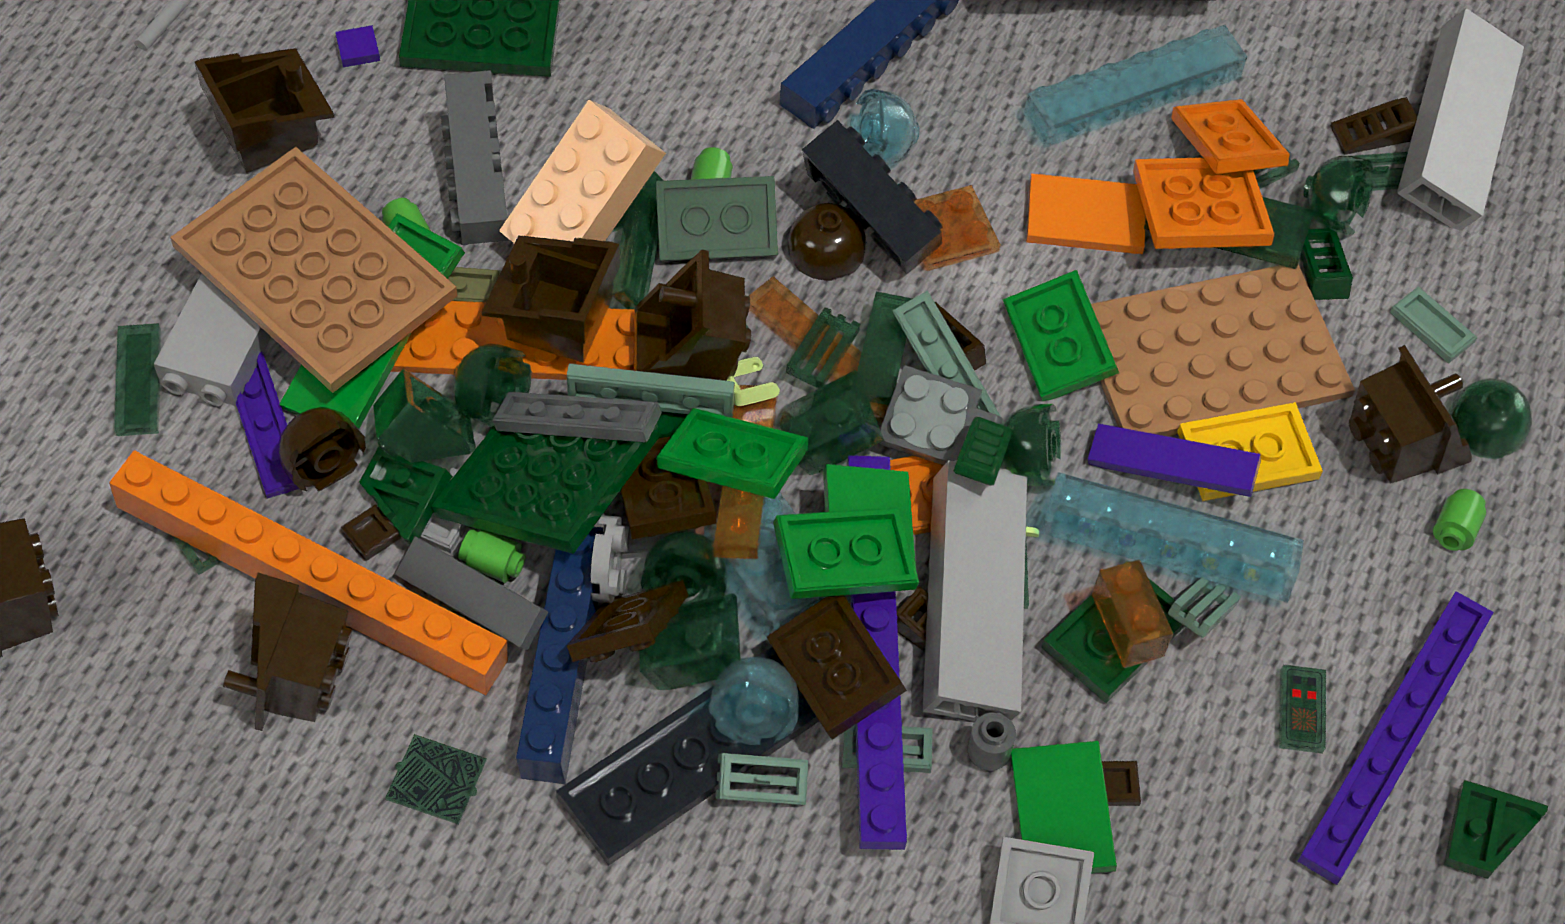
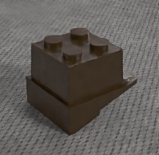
(263, 103)
(555, 293)
(693, 323)
(1407, 422)
(25, 586)
(297, 652)

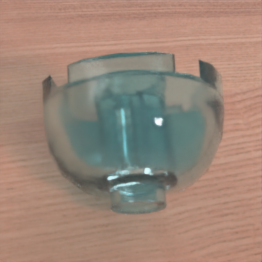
(887, 122)
(755, 701)

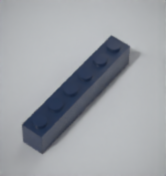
(857, 55)
(555, 678)

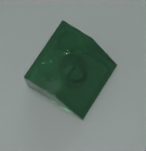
(834, 420)
(420, 422)
(694, 645)

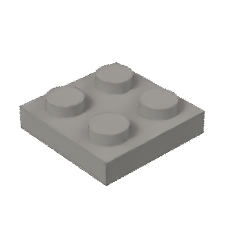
(1040, 884)

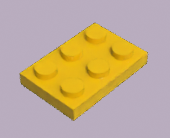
(1273, 433)

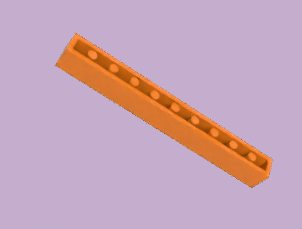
(263, 546)

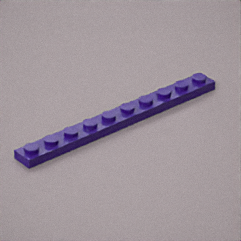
(880, 734)

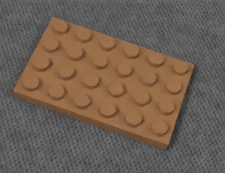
(314, 268)
(1218, 350)

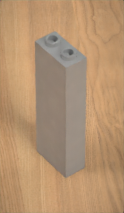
(1461, 120)
(210, 347)
(975, 596)

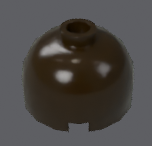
(827, 242)
(319, 448)

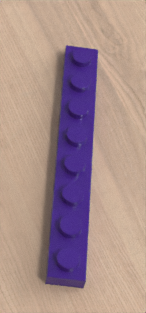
(1395, 738)

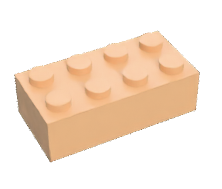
(586, 180)

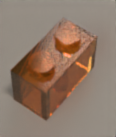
(1132, 613)

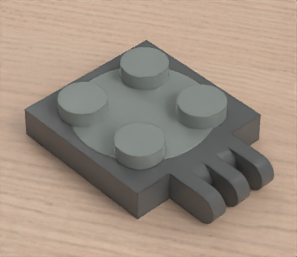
(931, 416)

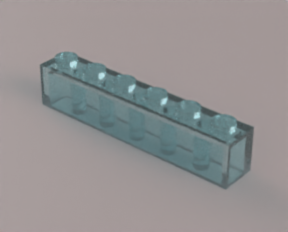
(1134, 85)
(1173, 537)

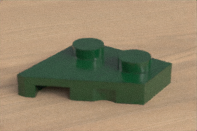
(404, 490)
(1488, 827)

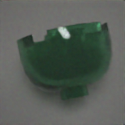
(1337, 187)
(487, 377)
(1492, 417)
(1033, 444)
(686, 558)

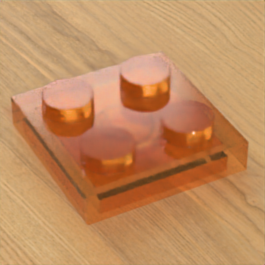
(965, 227)

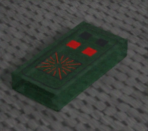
(1302, 709)

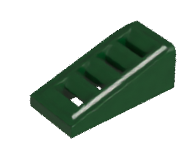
(1326, 284)
(983, 451)

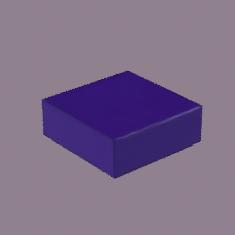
(357, 46)

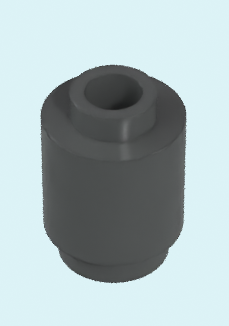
(991, 741)

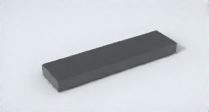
(577, 416)
(471, 593)

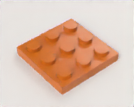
(1201, 209)

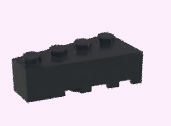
(872, 195)

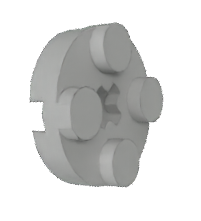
(607, 559)

